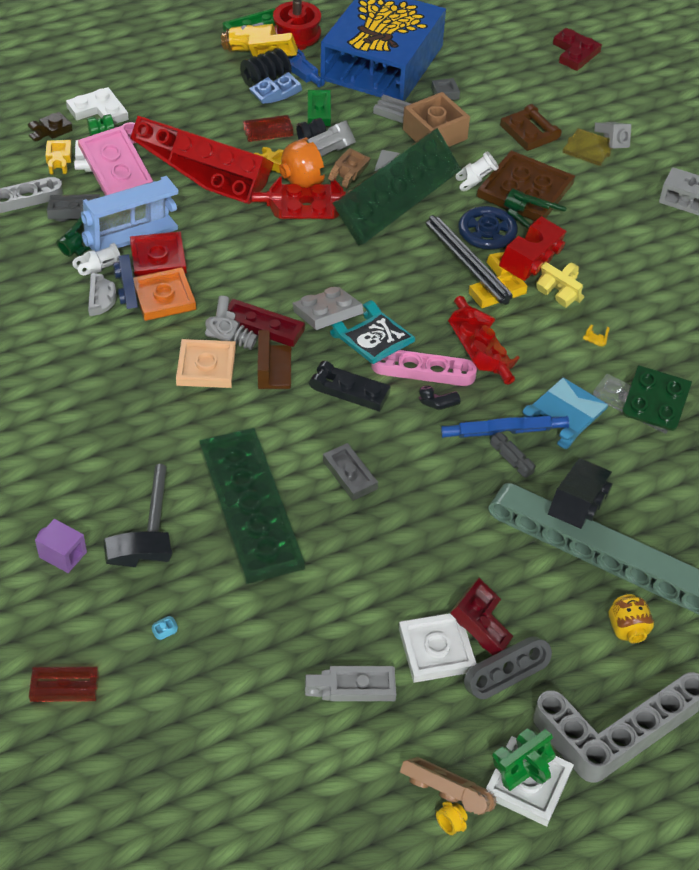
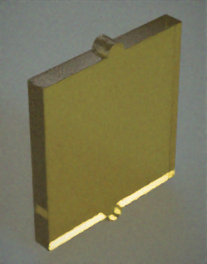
(588, 147)

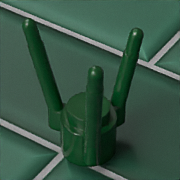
(518, 201)
(72, 241)

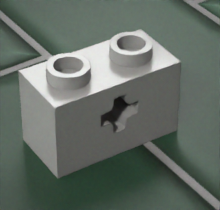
(681, 191)

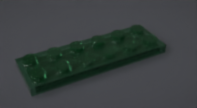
(397, 186)
(251, 506)

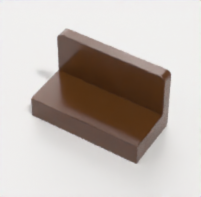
(273, 363)

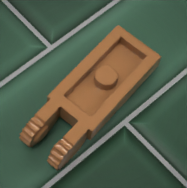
(349, 167)
(450, 785)

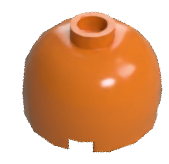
(302, 163)

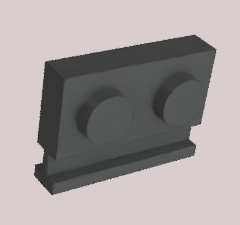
(67, 206)

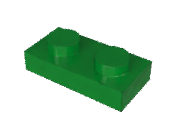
(319, 106)

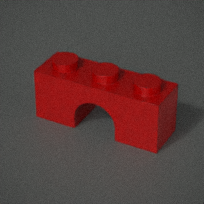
(527, 255)

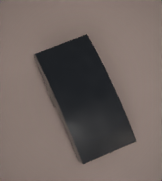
(130, 547)

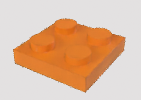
(164, 294)

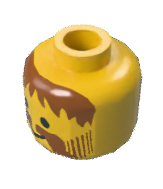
(631, 618)

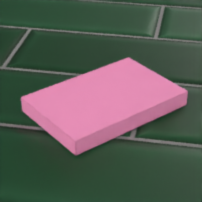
(114, 160)

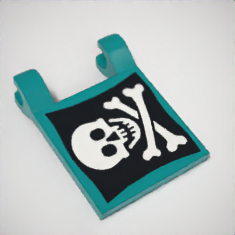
(374, 337)

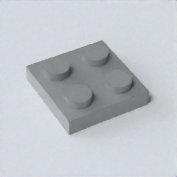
(327, 307)

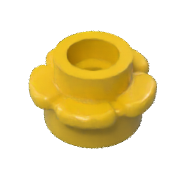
(452, 818)

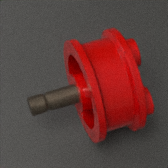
(300, 20)

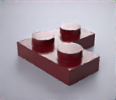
(578, 48)
(475, 615)

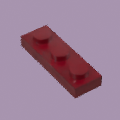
(282, 328)

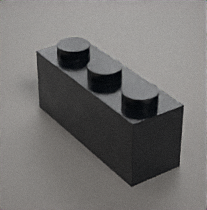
(581, 493)

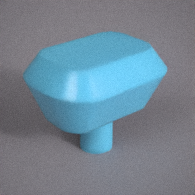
(164, 627)

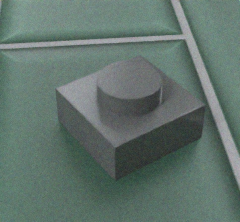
(447, 86)

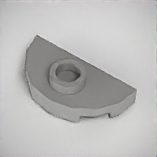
(101, 295)

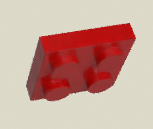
(157, 253)

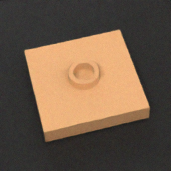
(206, 363)

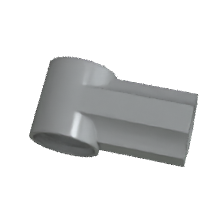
(335, 138)

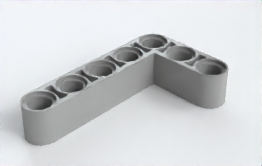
(625, 730)

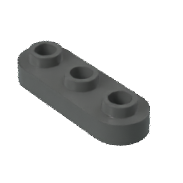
(518, 667)

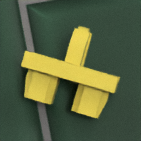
(563, 280)

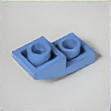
(273, 91)

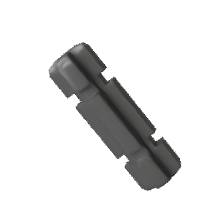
(513, 454)

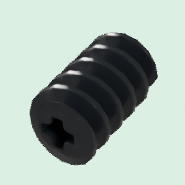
(264, 66)

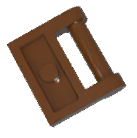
(525, 132)

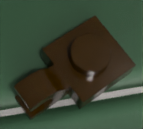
(51, 125)

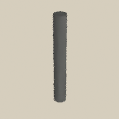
(157, 498)

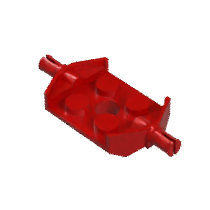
(288, 199)
(480, 340)

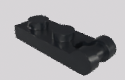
(349, 386)

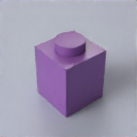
(60, 545)

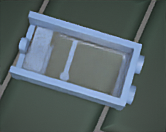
(129, 213)

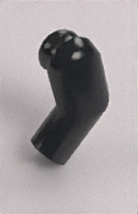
(438, 402)

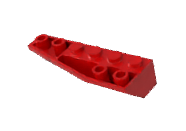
(205, 161)

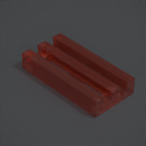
(268, 128)
(63, 688)

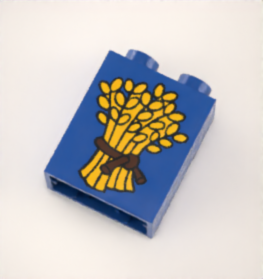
(382, 46)

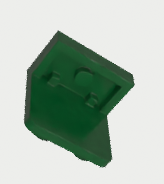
(656, 398)

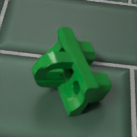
(532, 747)

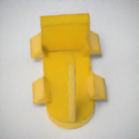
(599, 340)

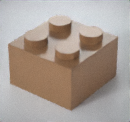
(433, 113)

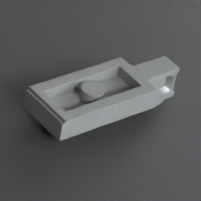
(353, 683)

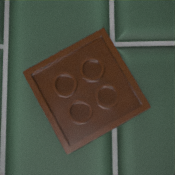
(528, 177)

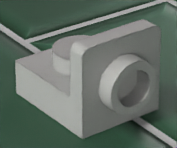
(617, 132)

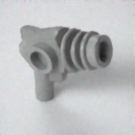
(226, 328)

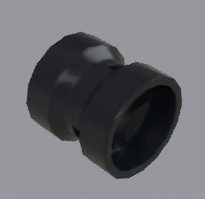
(310, 130)

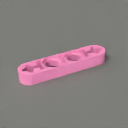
(423, 371)

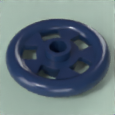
(487, 227)

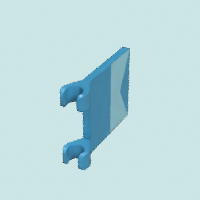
(570, 401)

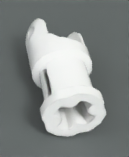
(476, 171)
(96, 261)

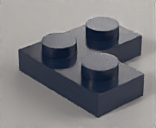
(123, 271)

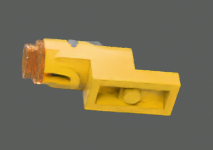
(257, 39)

